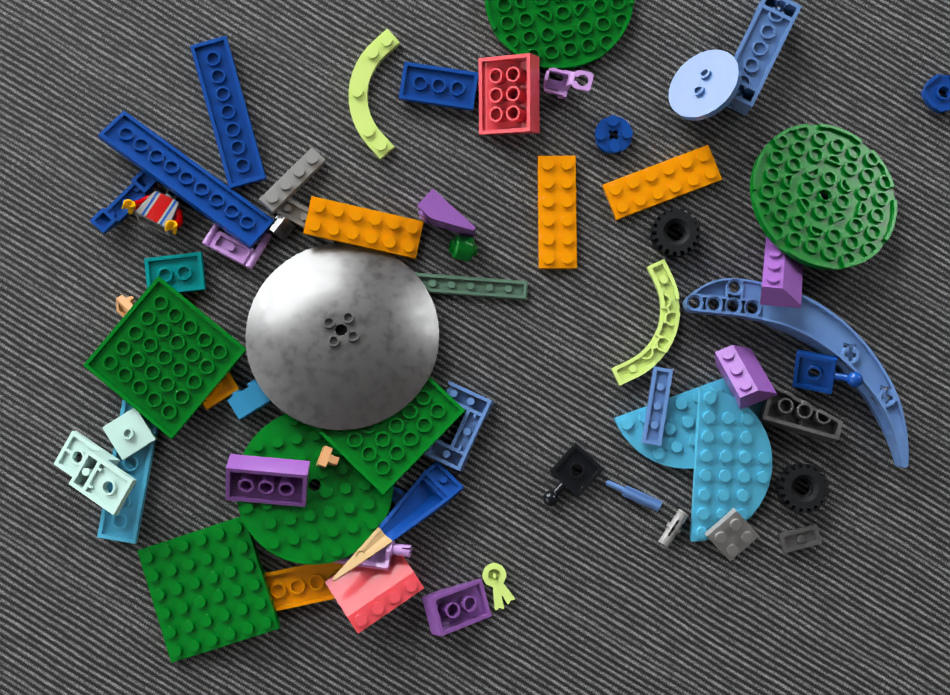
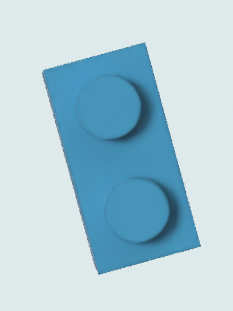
(248, 401)

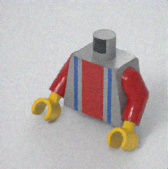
(157, 211)

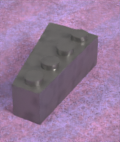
(798, 416)

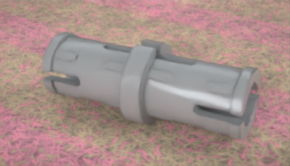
(680, 516)

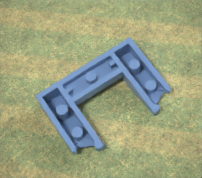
(477, 411)

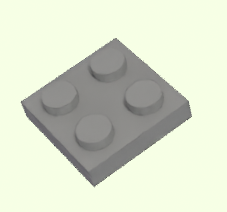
(731, 534)

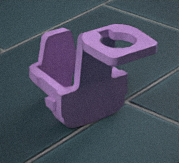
(568, 80)

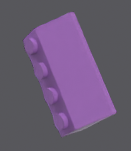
(780, 279)
(267, 480)

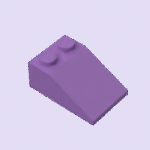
(440, 213)
(456, 607)

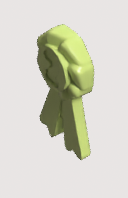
(494, 576)

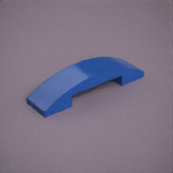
(113, 215)

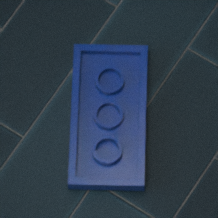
(438, 86)

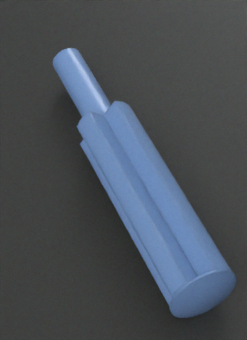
(636, 496)

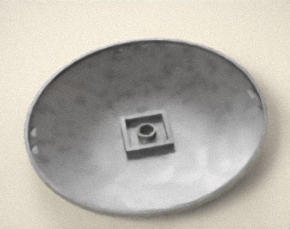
(348, 377)

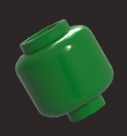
(463, 247)

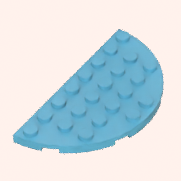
(679, 428)
(729, 461)

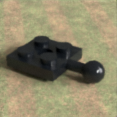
(574, 483)

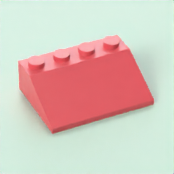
(509, 94)
(372, 593)

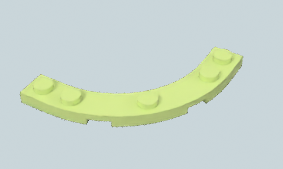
(359, 88)
(665, 330)

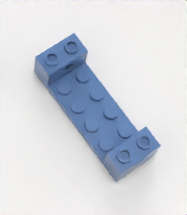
(761, 47)

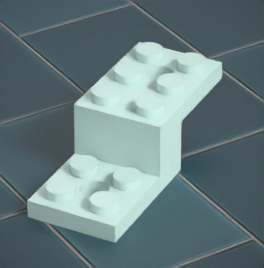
(95, 472)

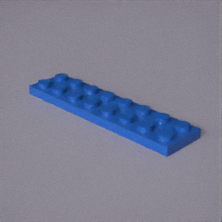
(228, 112)

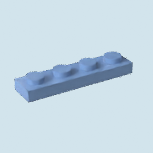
(657, 406)

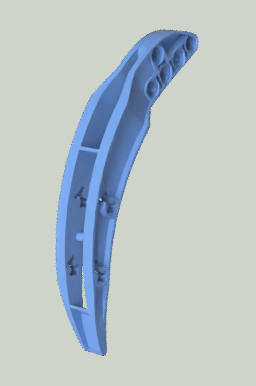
(826, 335)

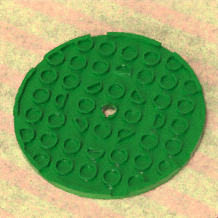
(559, 32)
(789, 203)
(335, 515)

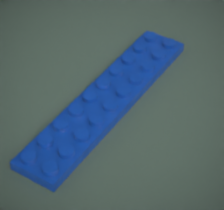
(186, 179)

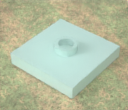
(129, 433)

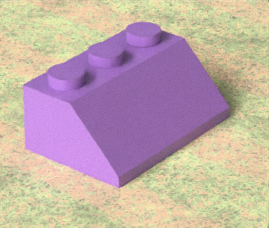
(743, 375)

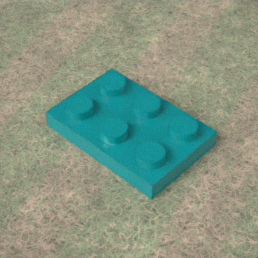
(181, 271)

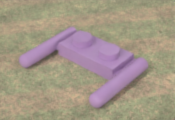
(233, 248)

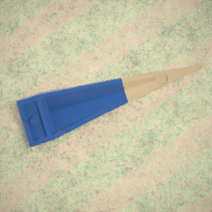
(425, 497)

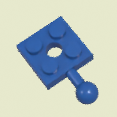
(826, 366)

